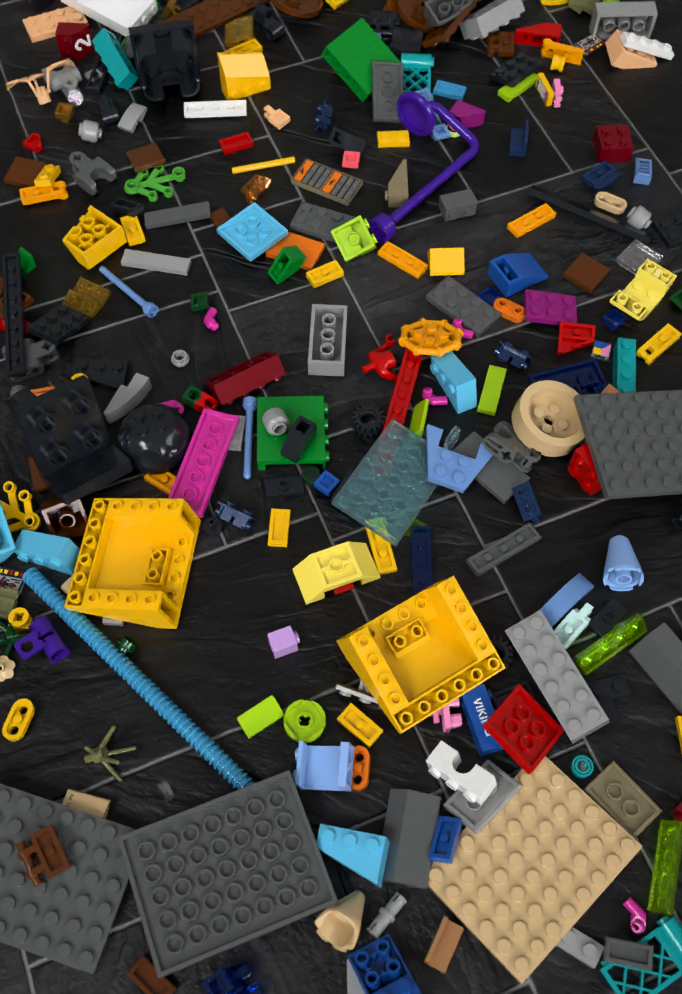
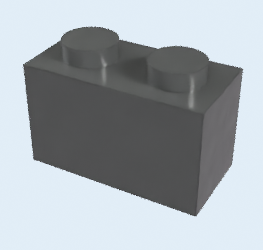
(457, 205)

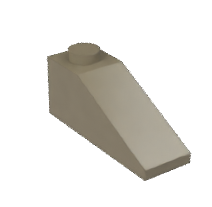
(398, 187)

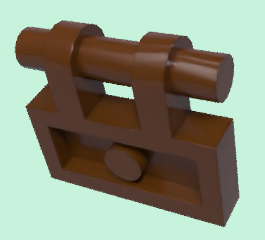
(505, 44)
(50, 854)

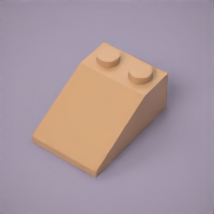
(626, 57)

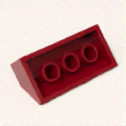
(245, 377)

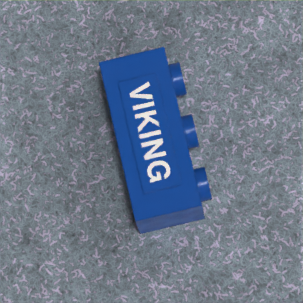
(477, 709)

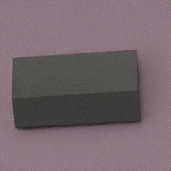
(662, 661)
(410, 829)

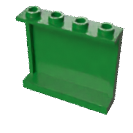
(353, 54)
(270, 445)

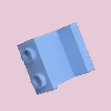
(324, 767)

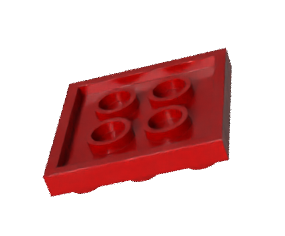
(523, 728)

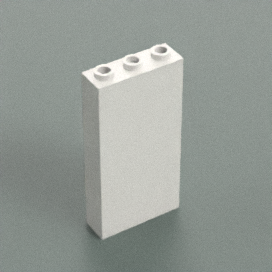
(116, 13)

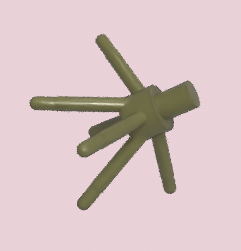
(101, 754)

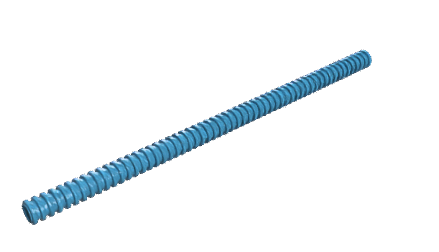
(138, 681)

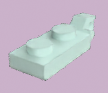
(573, 625)

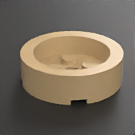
(553, 402)

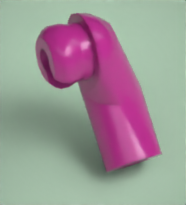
(209, 319)
(466, 333)
(433, 400)
(174, 404)
(638, 916)

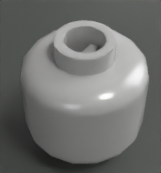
(90, 131)
(639, 217)
(275, 421)

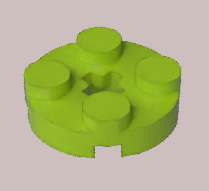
(304, 709)

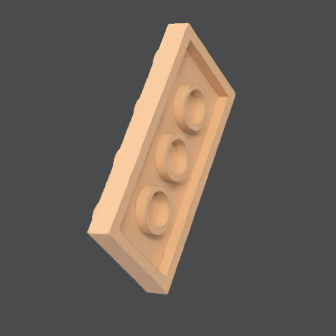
(45, 24)

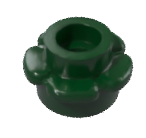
(127, 645)

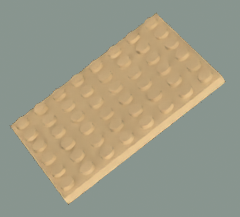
(533, 868)

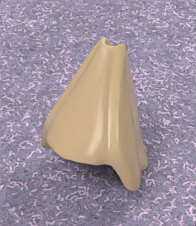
(342, 921)

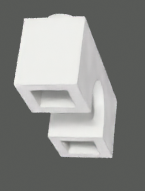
(475, 784)

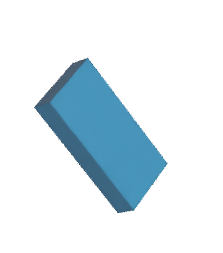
(449, 90)

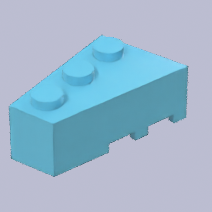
(456, 381)
(47, 550)
(356, 850)

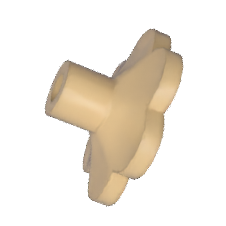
(7, 668)

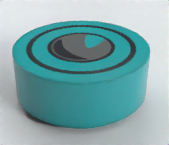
(582, 766)

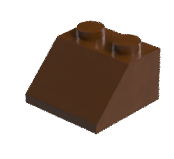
(65, 520)

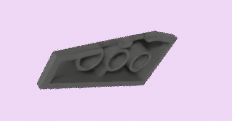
(443, 11)

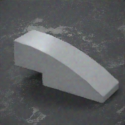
(127, 398)

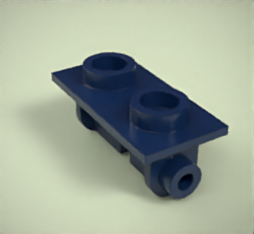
(324, 116)
(519, 357)
(527, 502)
(228, 511)

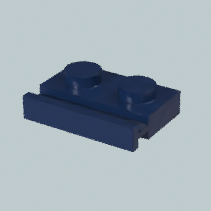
(601, 176)

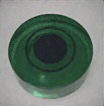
(310, 475)

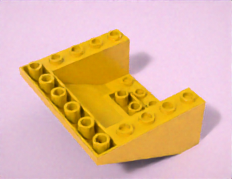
(135, 560)
(422, 654)

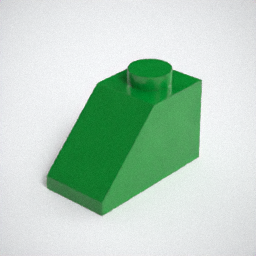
(286, 263)

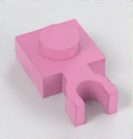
(558, 91)

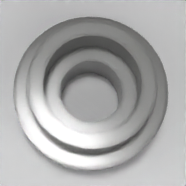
(180, 354)

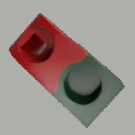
(198, 400)

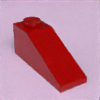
(537, 33)

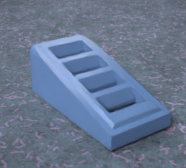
(642, 171)

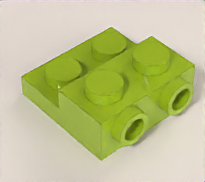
(354, 238)

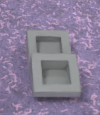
(131, 117)

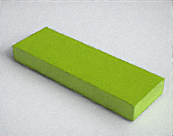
(509, 93)
(491, 390)

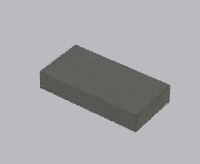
(628, 953)

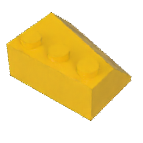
(243, 74)
(94, 238)

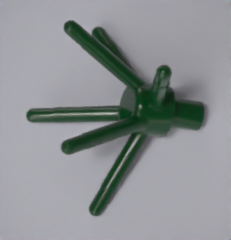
(10, 636)

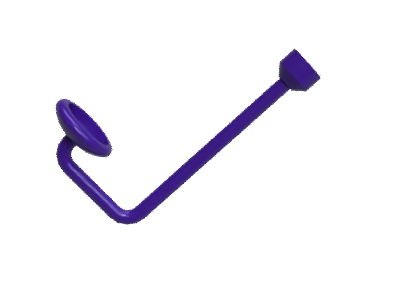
(419, 119)

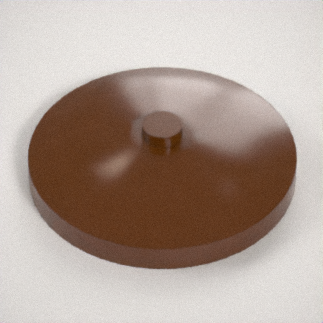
(299, 8)
(412, 13)

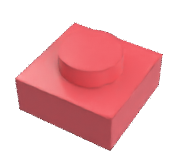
(351, 159)

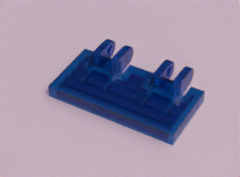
(580, 376)

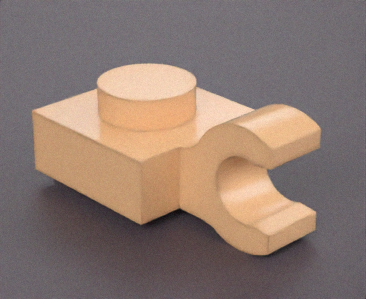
(276, 118)

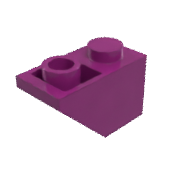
(467, 114)

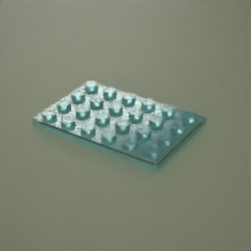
(388, 484)

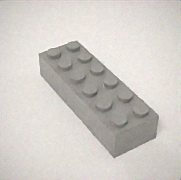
(557, 676)

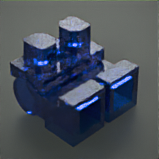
(232, 981)

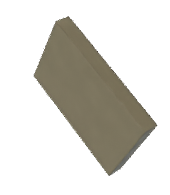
(622, 799)

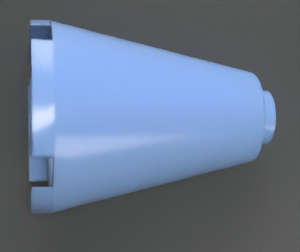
(622, 566)

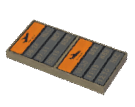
(327, 182)

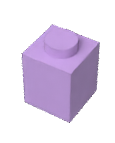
(283, 641)

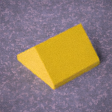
(446, 261)

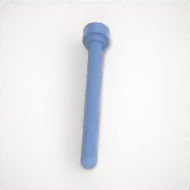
(149, 308)
(250, 405)

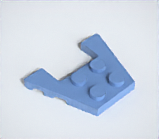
(449, 467)

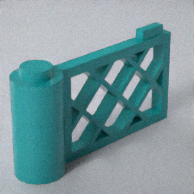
(415, 64)
(670, 938)

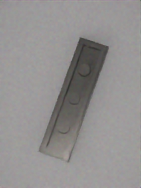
(177, 215)
(503, 549)

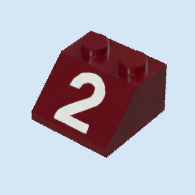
(74, 40)

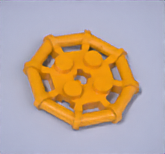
(431, 337)

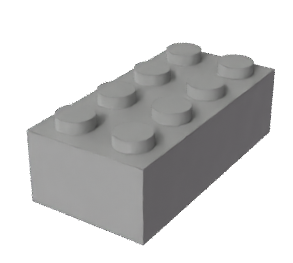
(624, 16)
(490, 18)
(327, 340)

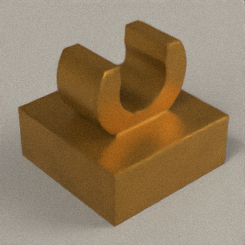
(170, 9)
(65, 112)

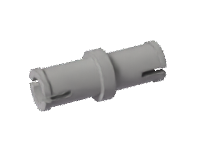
(386, 915)

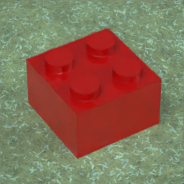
(583, 469)

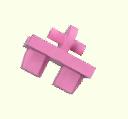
(449, 721)

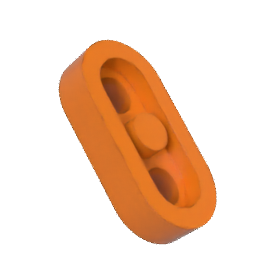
(508, 310)
(361, 769)

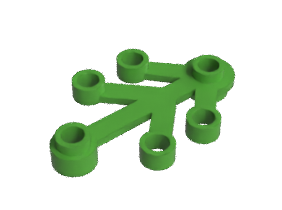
(135, 185)

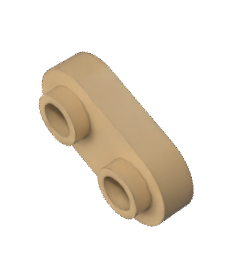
(610, 203)

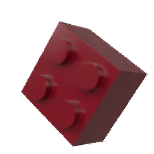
(613, 143)

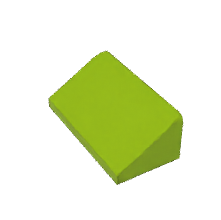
(419, 417)
(260, 716)

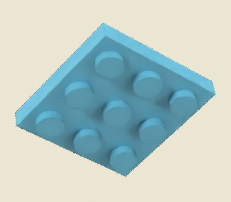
(252, 231)

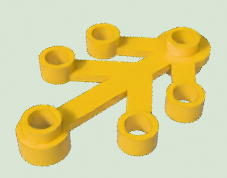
(12, 510)

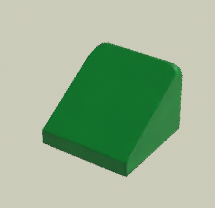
(27, 260)

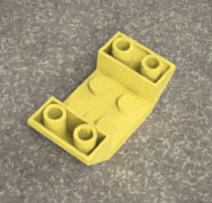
(644, 290)
(334, 569)

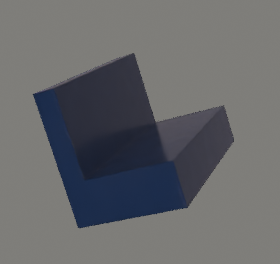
(519, 140)

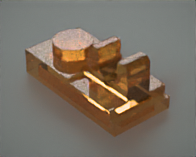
(255, 187)

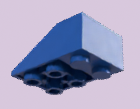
(515, 272)
(382, 969)

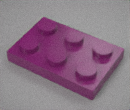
(549, 307)

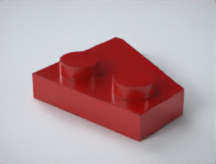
(574, 336)

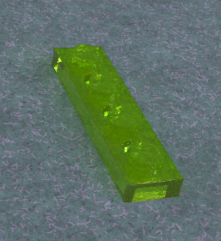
(611, 644)
(666, 868)

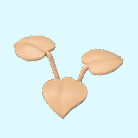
(40, 92)

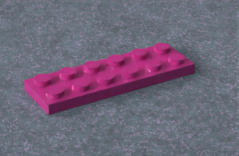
(204, 459)

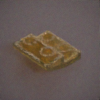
(238, 30)
(87, 297)

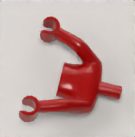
(382, 360)

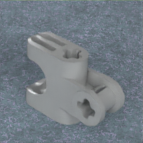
(64, 79)

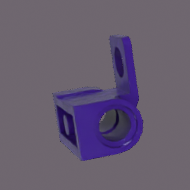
(45, 637)

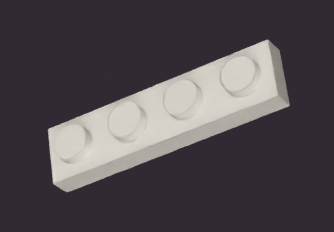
(647, 45)
(215, 109)

